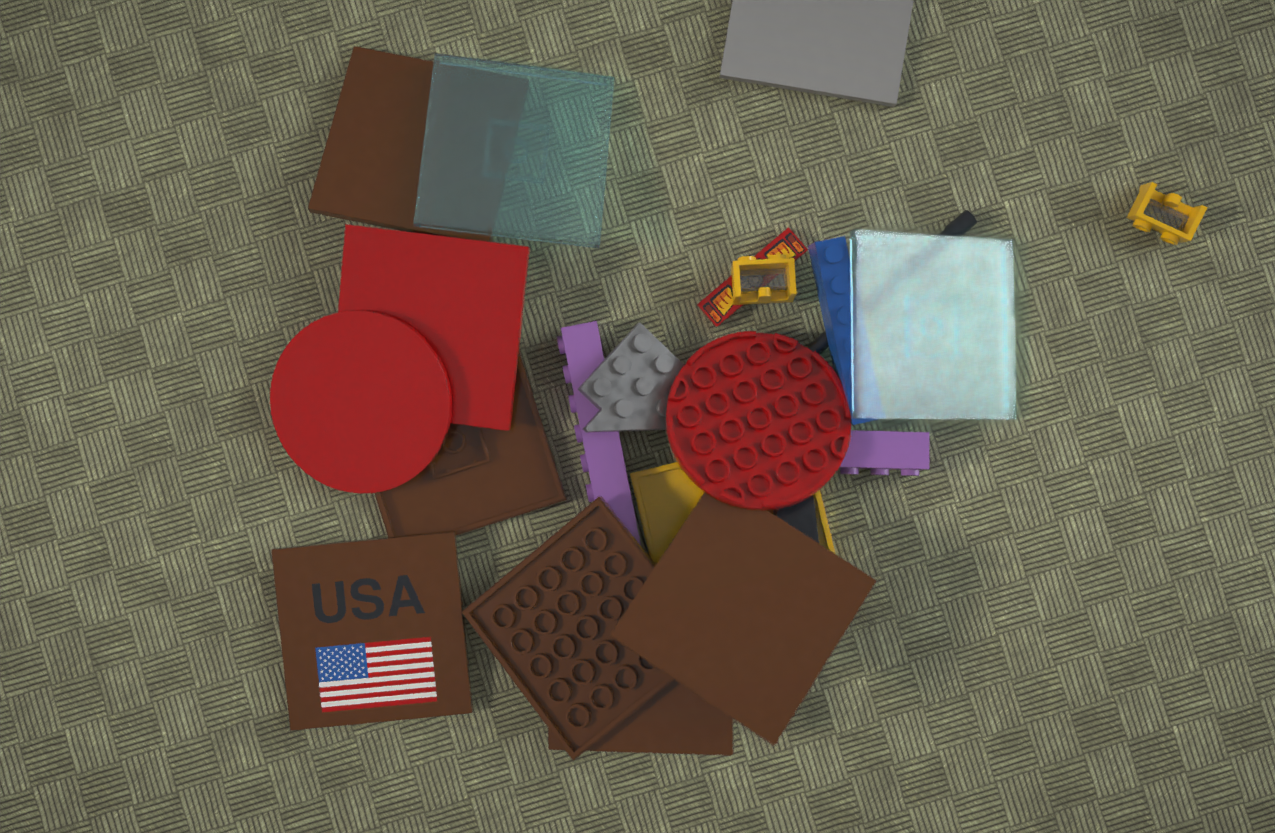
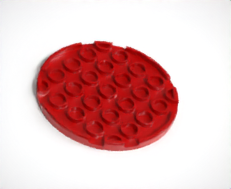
(360, 401)
(758, 420)

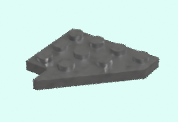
(632, 385)

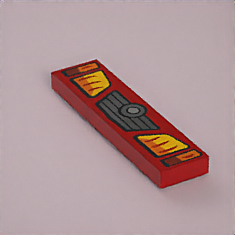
(719, 303)

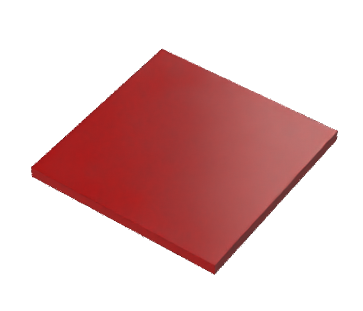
(458, 297)

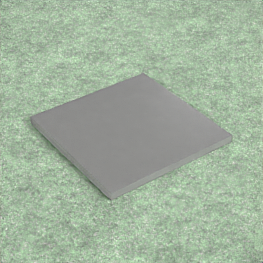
(820, 46)

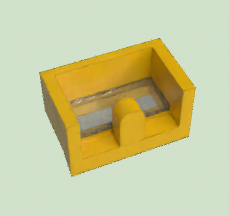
(1165, 215)
(763, 280)

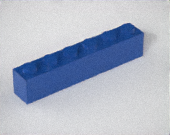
(833, 283)

